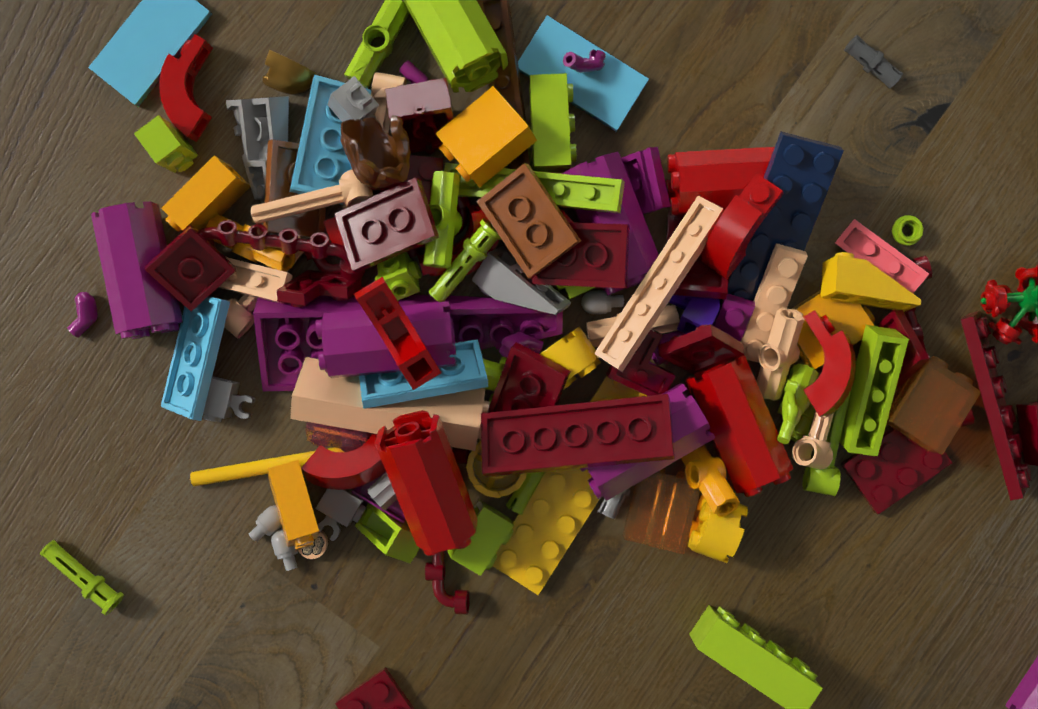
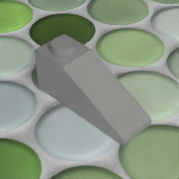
(506, 281)

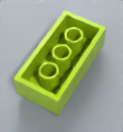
(754, 661)

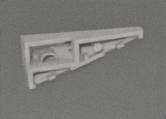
(258, 123)

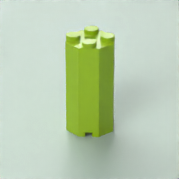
(459, 41)

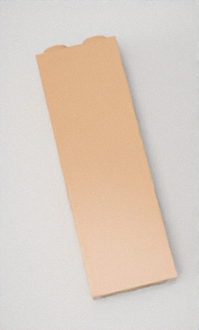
(340, 404)

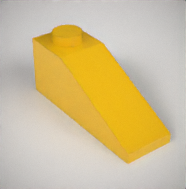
(864, 284)

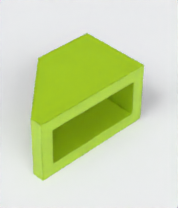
(388, 534)

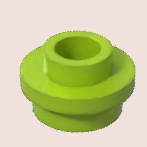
(915, 226)

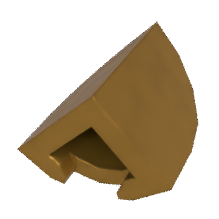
(287, 74)

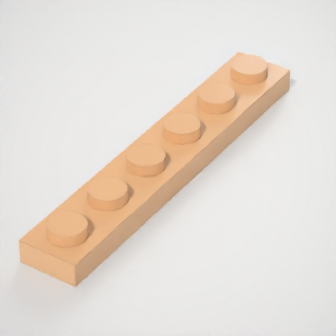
(659, 284)

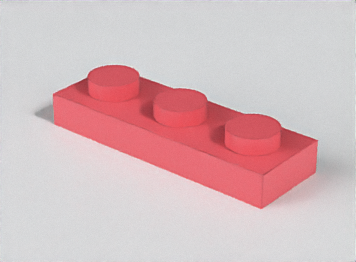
(868, 246)

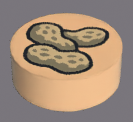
(316, 550)

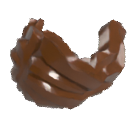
(375, 155)

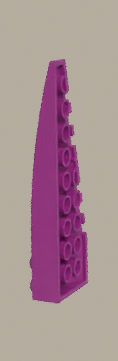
(289, 333)

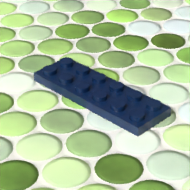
(804, 174)

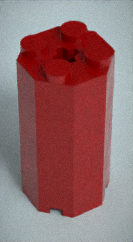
(712, 175)
(740, 426)
(427, 482)

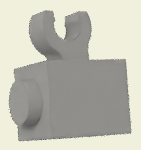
(352, 101)
(223, 400)
(340, 508)

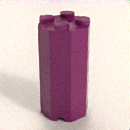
(126, 244)
(642, 249)
(357, 349)
(688, 435)

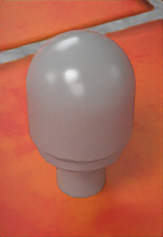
(599, 303)
(267, 523)
(283, 551)

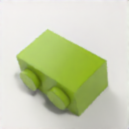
(166, 145)
(491, 532)

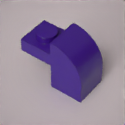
(696, 312)

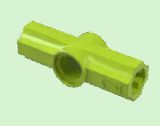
(386, 25)
(446, 218)

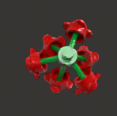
(999, 297)

